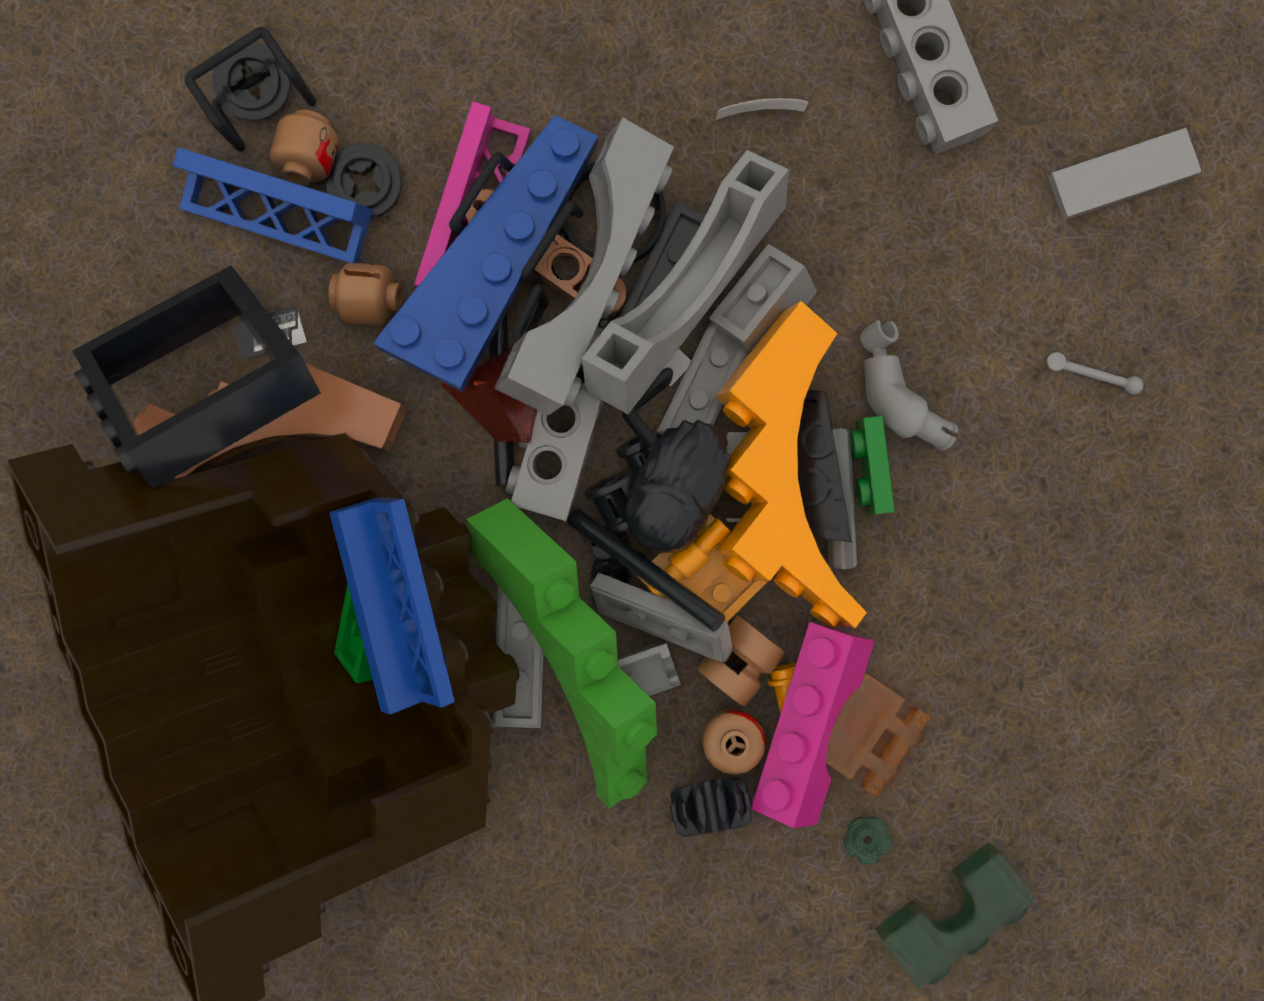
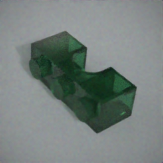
(991, 899)

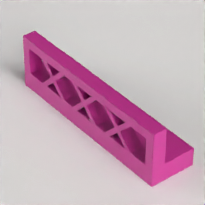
(463, 175)

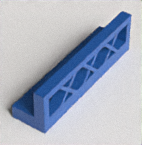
(268, 188)
(392, 604)

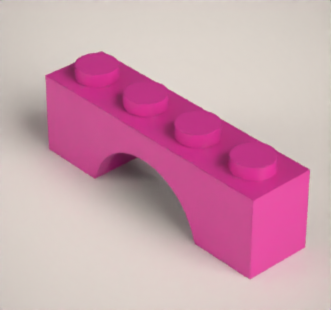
(796, 768)

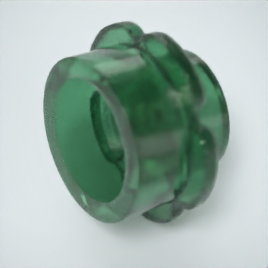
(863, 827)

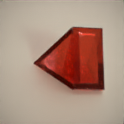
(495, 411)

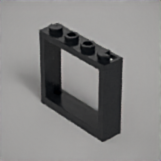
(215, 420)

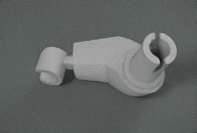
(889, 397)

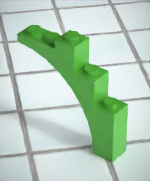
(579, 645)

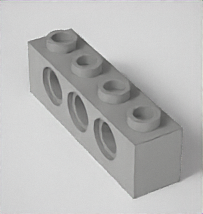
(951, 71)
(556, 495)

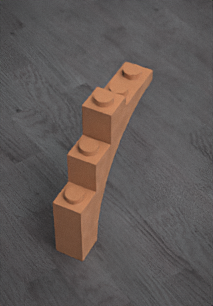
(337, 410)

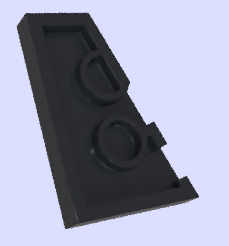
(820, 471)

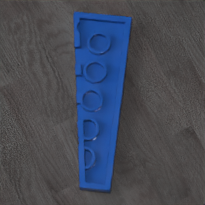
(474, 282)

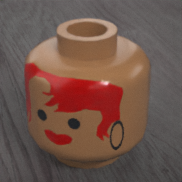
(304, 147)
(727, 724)

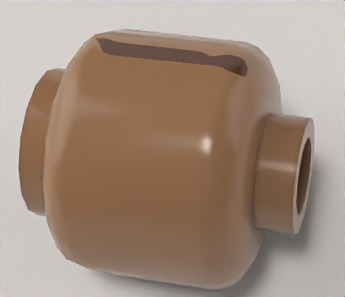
(365, 294)

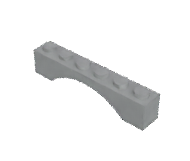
(623, 181)
(643, 341)

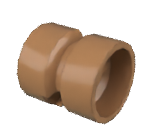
(755, 650)

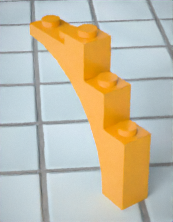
(763, 468)

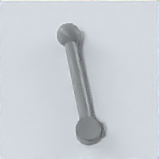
(1057, 362)

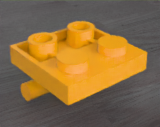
(705, 572)

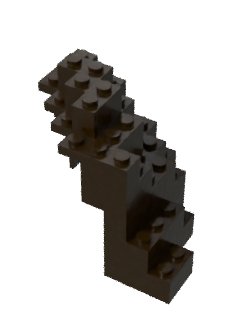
(217, 701)

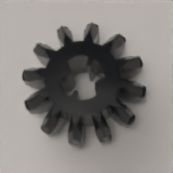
(710, 807)

